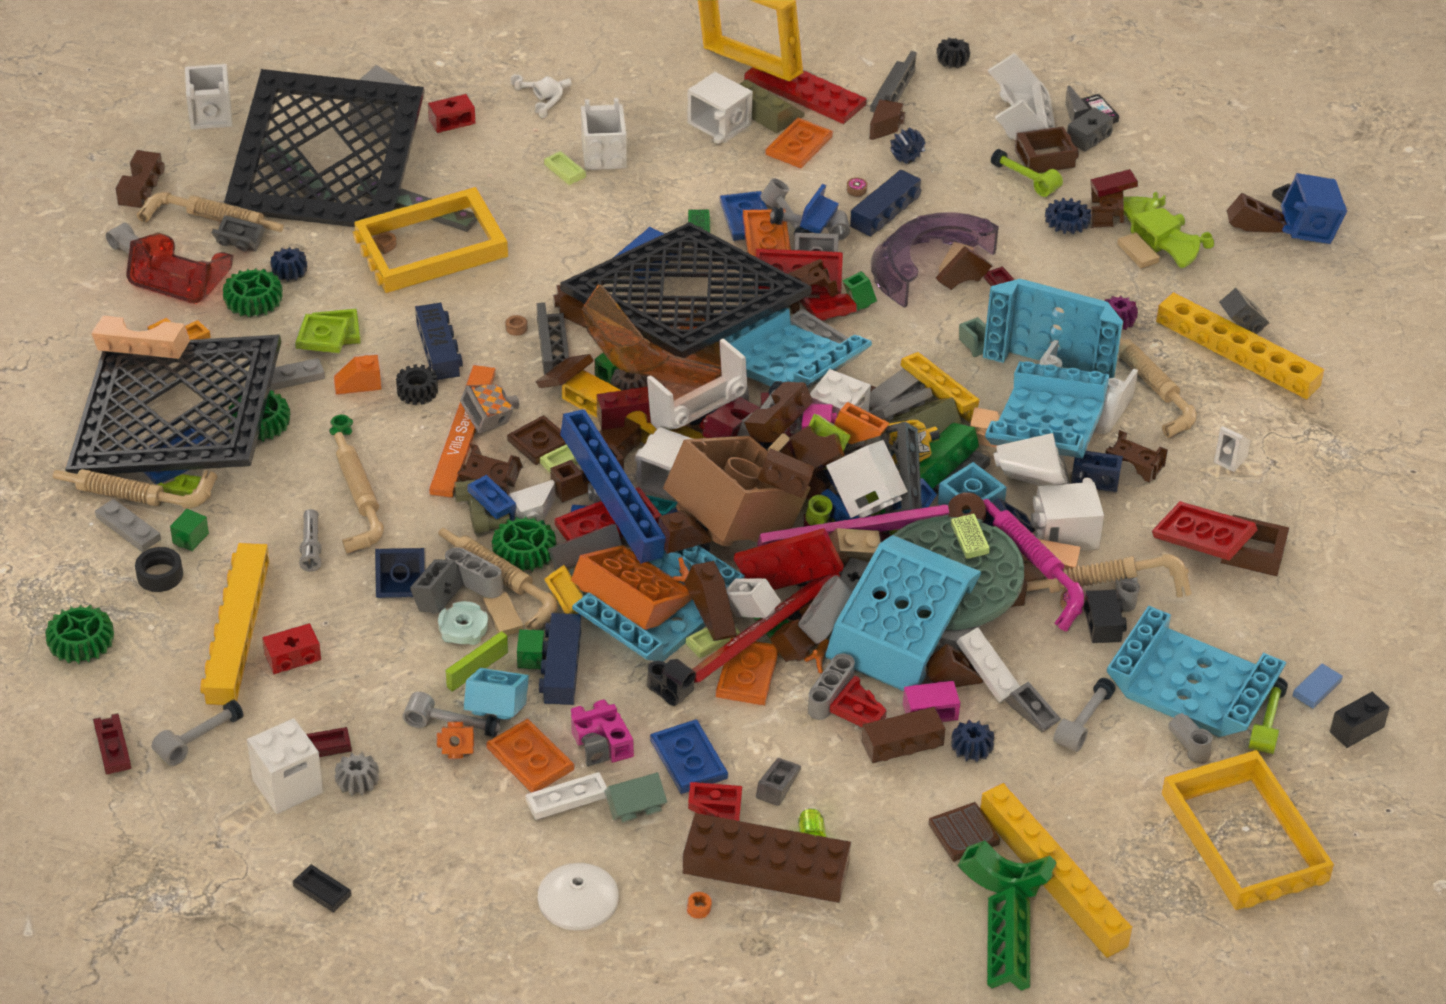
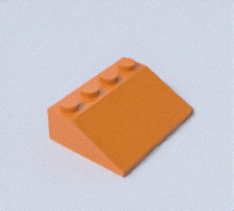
(630, 587)

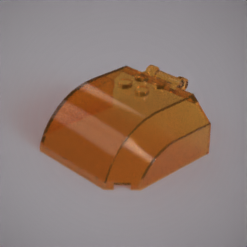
(636, 355)

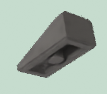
(1074, 104)
(1033, 707)
(777, 781)

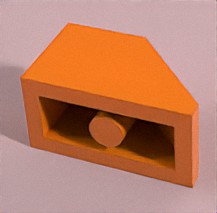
(359, 375)
(859, 423)

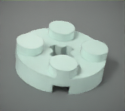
(470, 633)

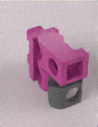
(601, 732)

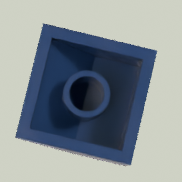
(398, 570)

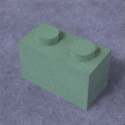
(635, 797)

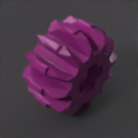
(1125, 309)

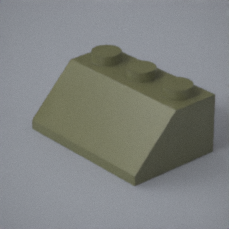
(770, 109)
(933, 413)

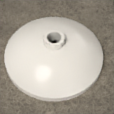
(580, 905)

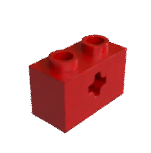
(451, 113)
(291, 648)

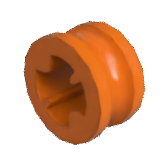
(699, 912)

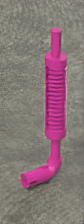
(1041, 558)

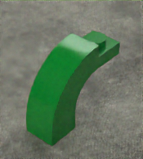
(997, 873)

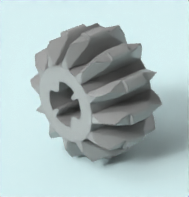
(356, 773)

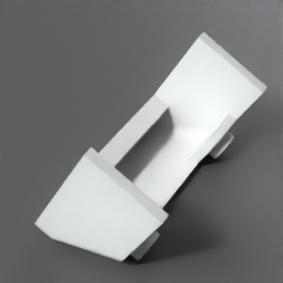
(1027, 96)
(1117, 396)
(695, 404)

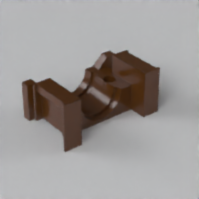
(1110, 206)
(814, 275)
(1146, 461)
(501, 472)

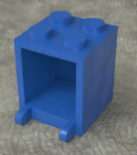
(1313, 208)

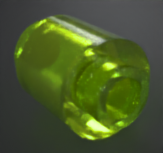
(812, 822)

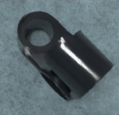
(671, 680)

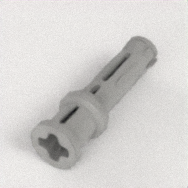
(310, 522)

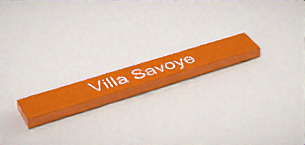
(458, 440)

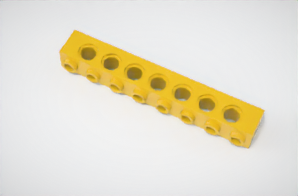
(1240, 345)

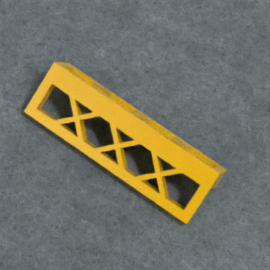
(941, 383)

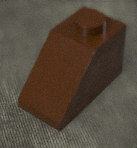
(886, 119)
(569, 307)
(682, 532)
(952, 665)

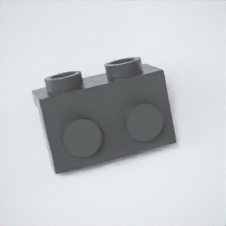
(239, 233)

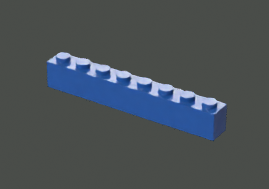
(613, 486)

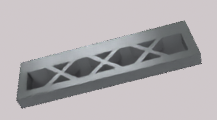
(896, 81)
(548, 345)
(908, 464)

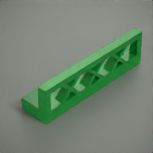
(1014, 934)

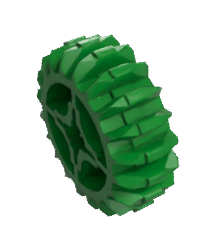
(252, 292)
(275, 416)
(524, 543)
(79, 634)

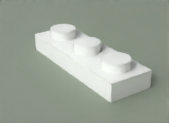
(988, 664)
(566, 796)

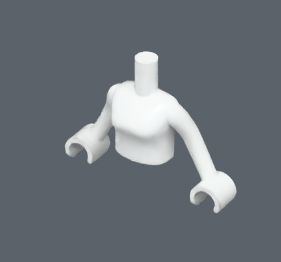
(543, 90)

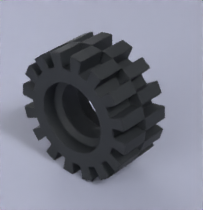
(418, 393)

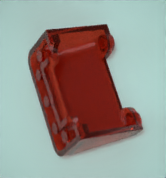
(157, 269)

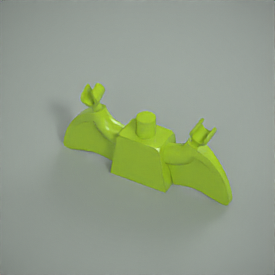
(1163, 229)

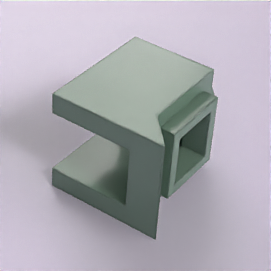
(973, 335)

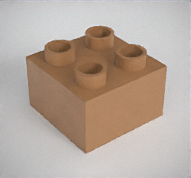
(721, 489)

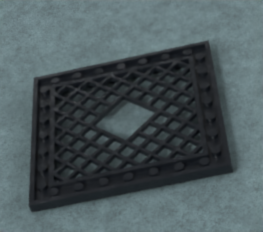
(256, 130)
(682, 342)
(262, 357)

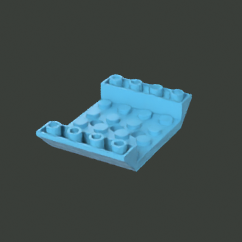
(1023, 321)
(789, 353)
(1052, 401)
(664, 640)
(894, 641)
(1158, 663)

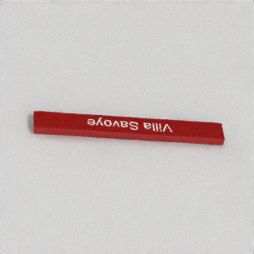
(759, 628)

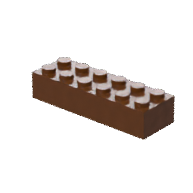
(766, 857)

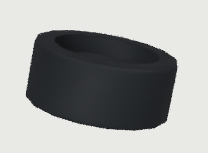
(160, 582)

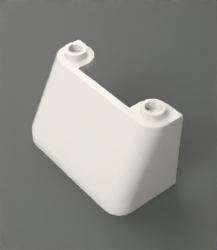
(1033, 461)

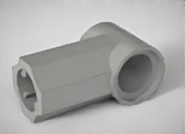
(121, 236)
(1128, 592)
(1196, 740)

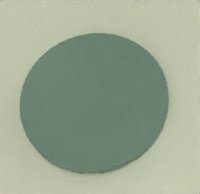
(1000, 569)

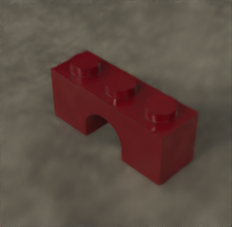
(616, 405)
(727, 419)

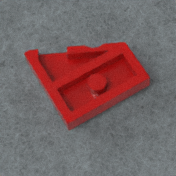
(828, 306)
(857, 704)
(715, 800)

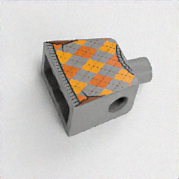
(488, 406)

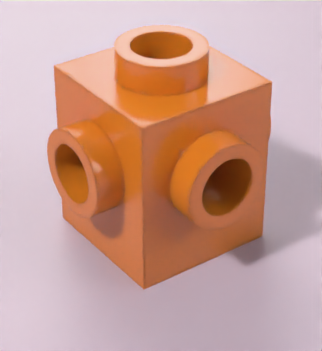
(465, 735)

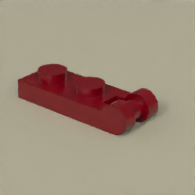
(112, 744)

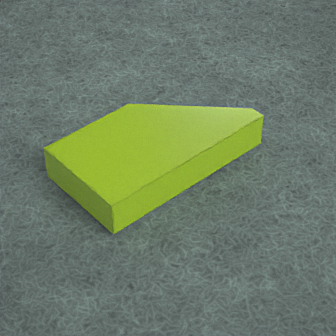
(182, 485)

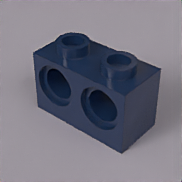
(1100, 467)

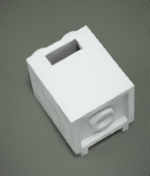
(208, 96)
(719, 107)
(603, 136)
(839, 389)
(656, 461)
(866, 472)
(1069, 514)
(285, 765)

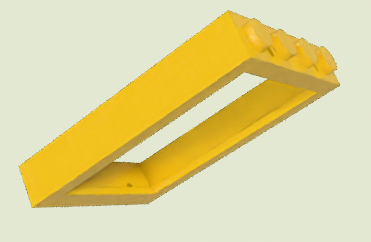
(785, 67)
(435, 266)
(1232, 772)

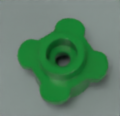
(342, 424)

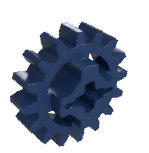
(1068, 216)

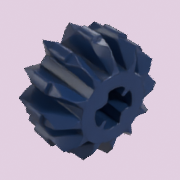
(907, 145)
(288, 264)
(972, 740)

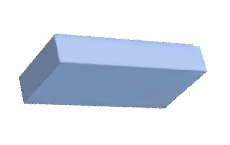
(1317, 686)

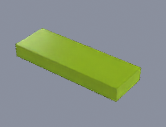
(479, 658)

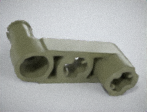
(480, 520)

